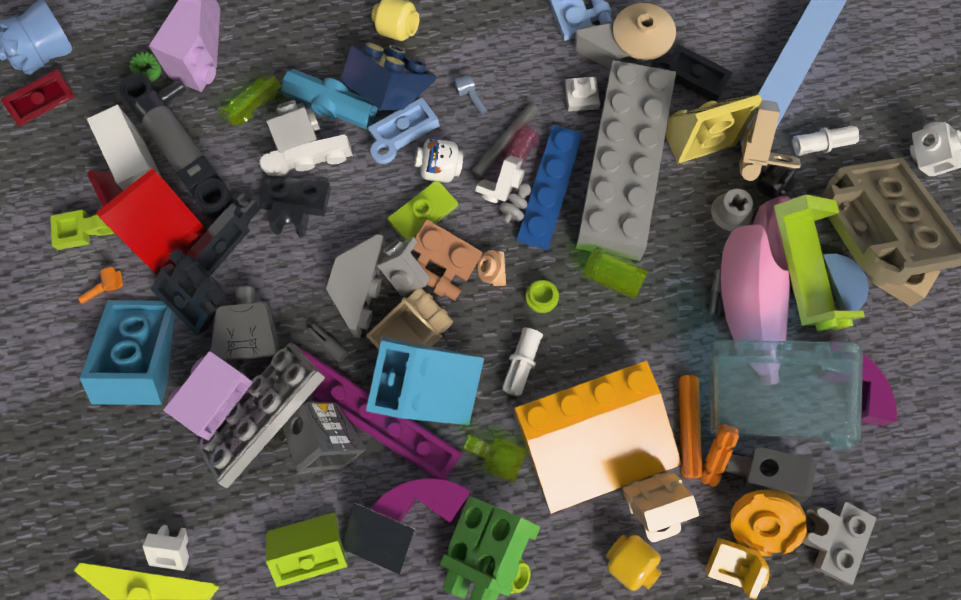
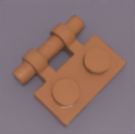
(448, 253)

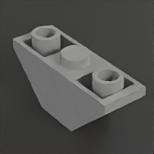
(599, 45)
(356, 282)

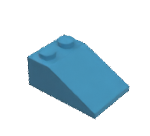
(130, 354)

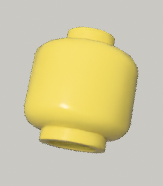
(395, 19)

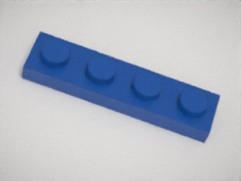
(550, 187)

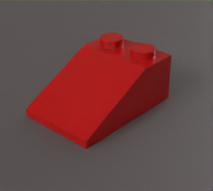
(152, 220)

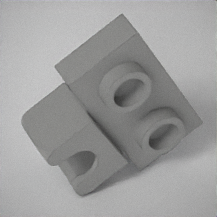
(840, 539)

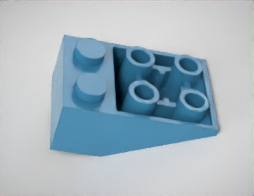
(424, 382)

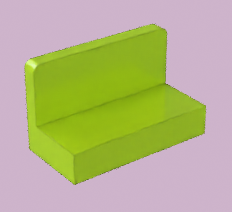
(304, 550)

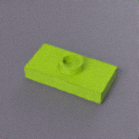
(429, 204)

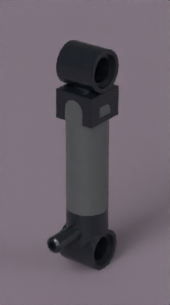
(175, 142)

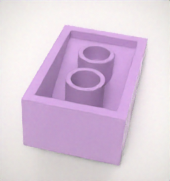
(189, 42)

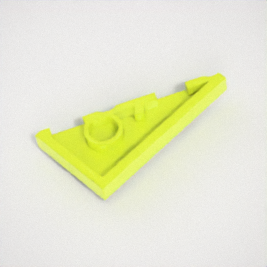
(136, 585)

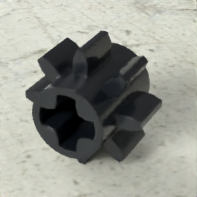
(776, 180)

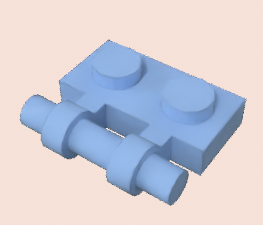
(572, 15)

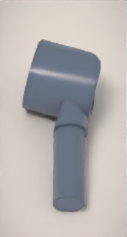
(465, 85)

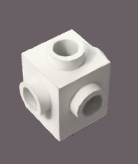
(936, 148)

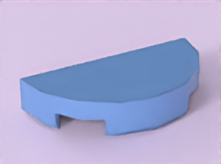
(847, 281)

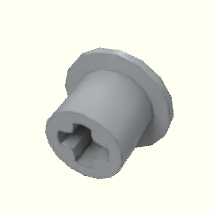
(732, 209)

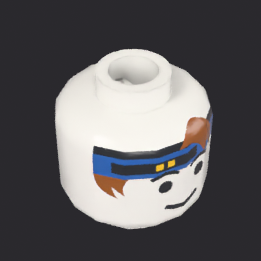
(439, 160)

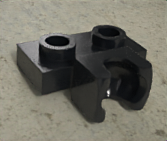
(293, 201)

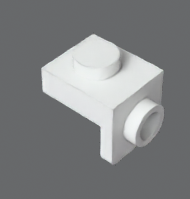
(509, 178)

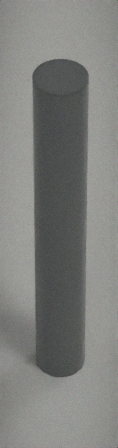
(504, 140)

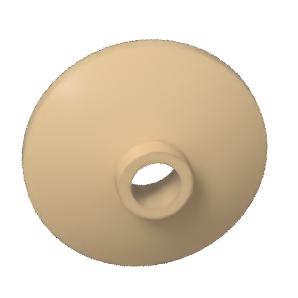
(643, 41)

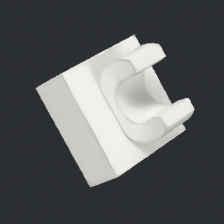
(582, 94)
(167, 551)

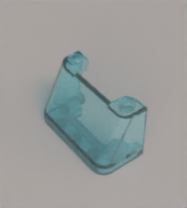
(788, 389)

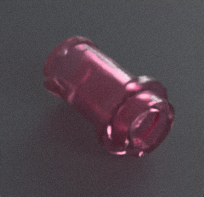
(524, 142)

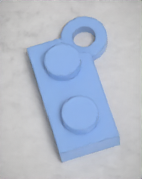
(401, 129)

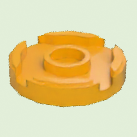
(768, 522)

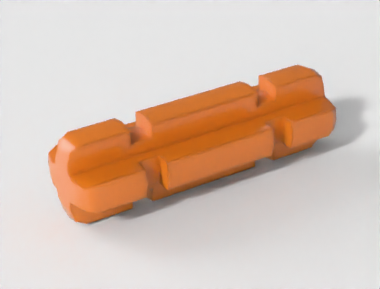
(719, 454)

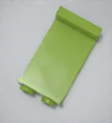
(807, 263)

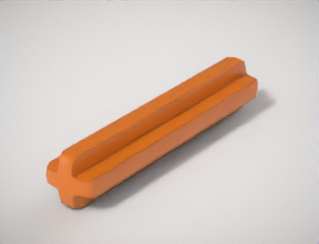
(690, 427)

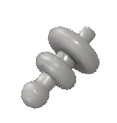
(517, 201)

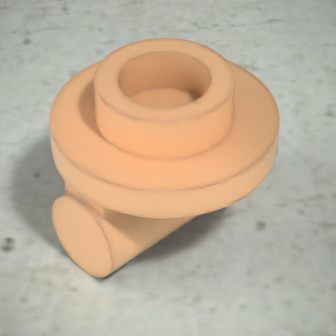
(492, 268)

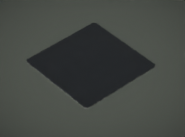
(377, 538)

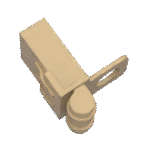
(759, 140)
(413, 320)
(660, 504)

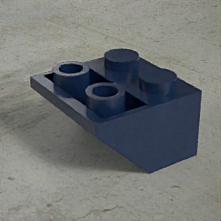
(386, 75)

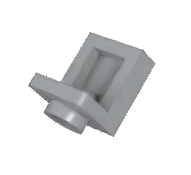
(402, 267)

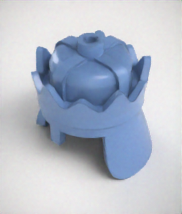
(32, 38)

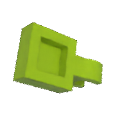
(75, 228)

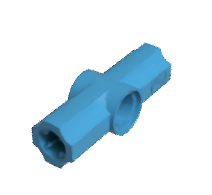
(329, 98)

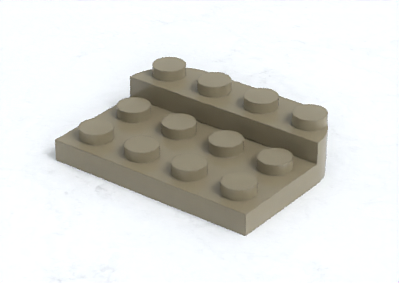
(891, 222)

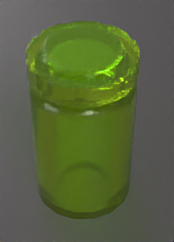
(615, 273)

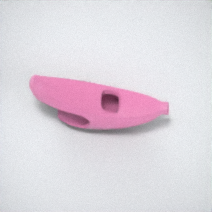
(756, 278)

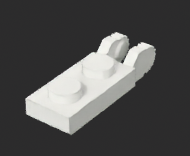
(305, 156)

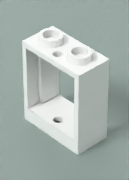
(121, 146)

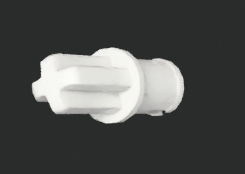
(825, 140)
(522, 361)

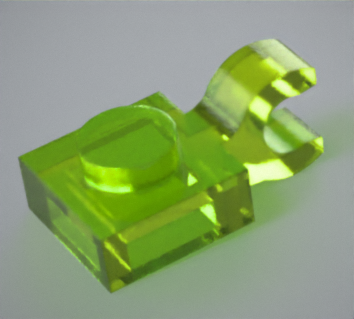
(501, 458)

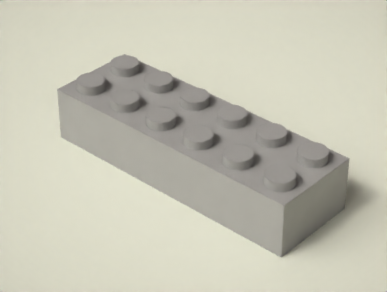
(626, 160)

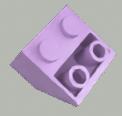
(207, 395)

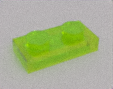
(241, 108)

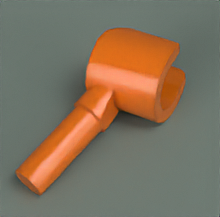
(110, 281)

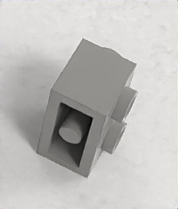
(292, 125)

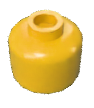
(633, 562)

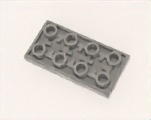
(260, 413)

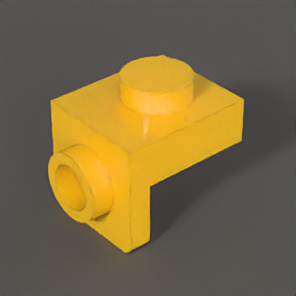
(738, 567)

